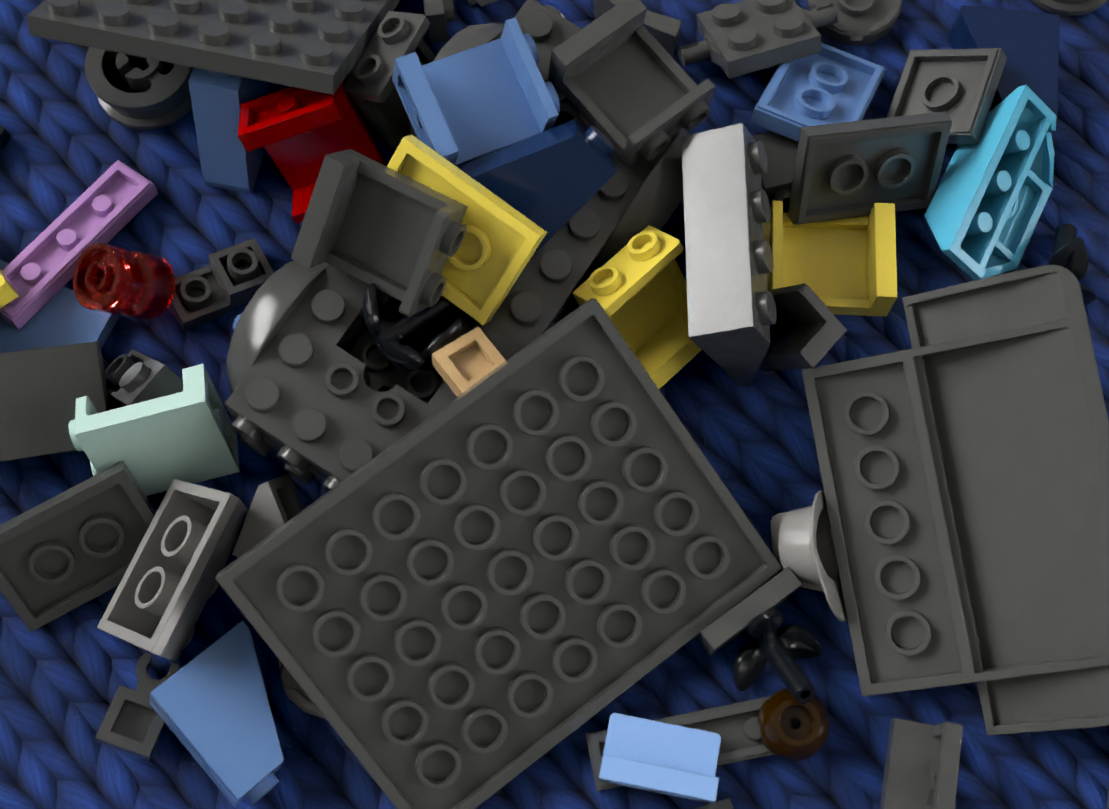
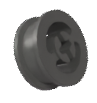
(153, 95)

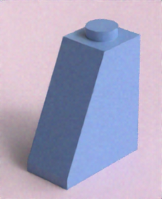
(216, 115)
(224, 716)

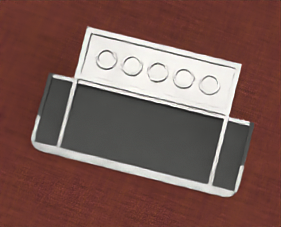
(976, 501)

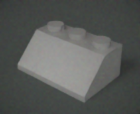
(175, 569)

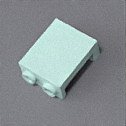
(162, 438)

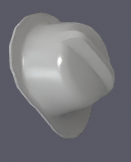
(806, 546)

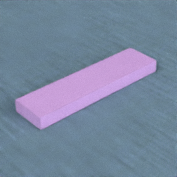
(89, 220)

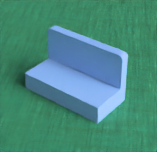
(661, 758)

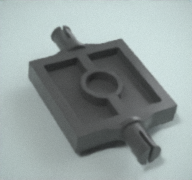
(757, 35)

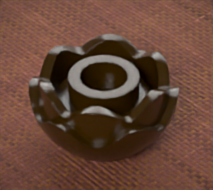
(789, 742)

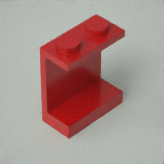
(300, 130)

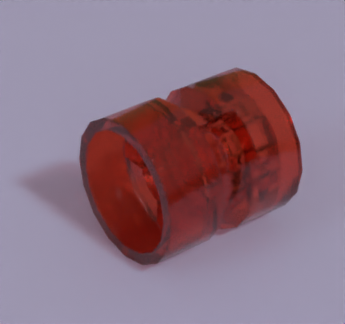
(123, 281)

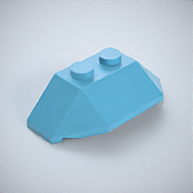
(996, 188)

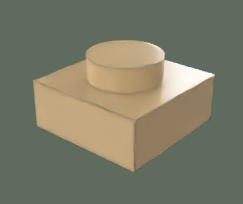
(466, 360)

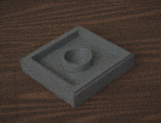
(952, 82)

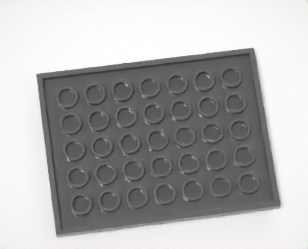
(502, 569)

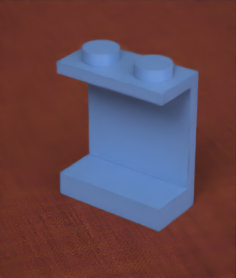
(478, 96)

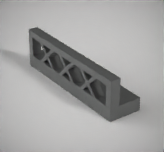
(921, 765)

